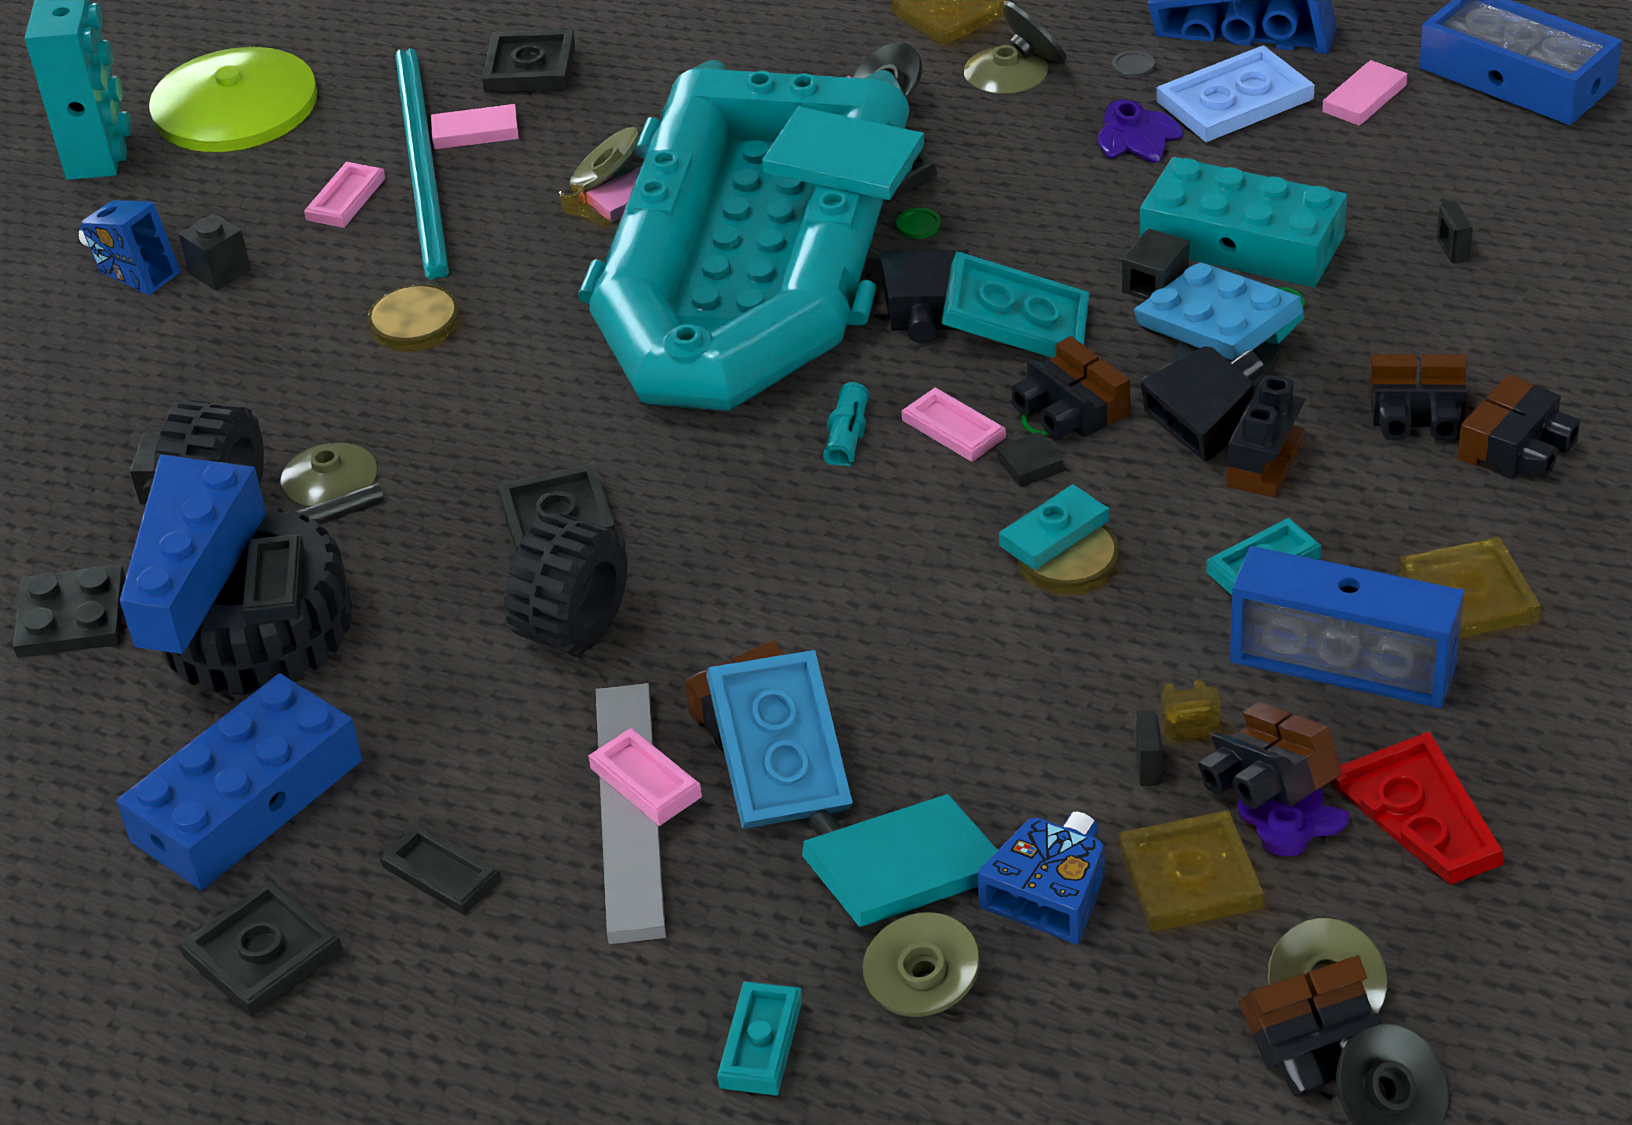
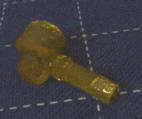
(578, 205)

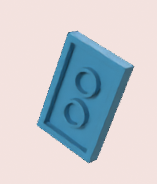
(1218, 310)
(778, 739)

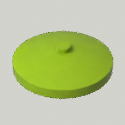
(233, 99)

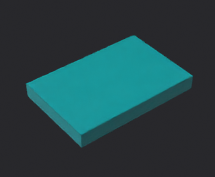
(843, 153)
(1013, 305)
(900, 859)

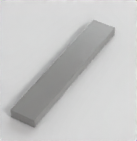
(628, 835)

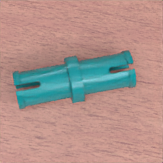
(846, 424)

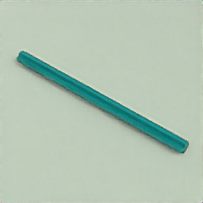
(421, 165)

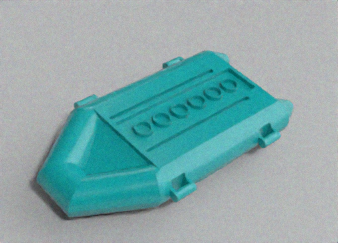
(729, 269)

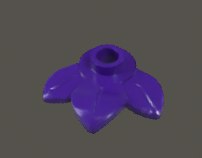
(1136, 130)
(1289, 824)

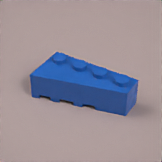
(1243, 21)
(187, 547)

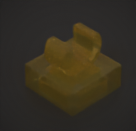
(1189, 712)

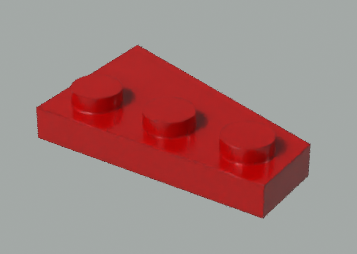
(1422, 806)

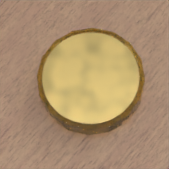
(414, 317)
(1078, 568)

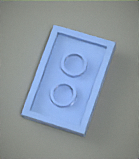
(1235, 93)

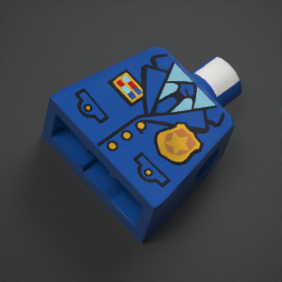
(130, 244)
(1046, 876)

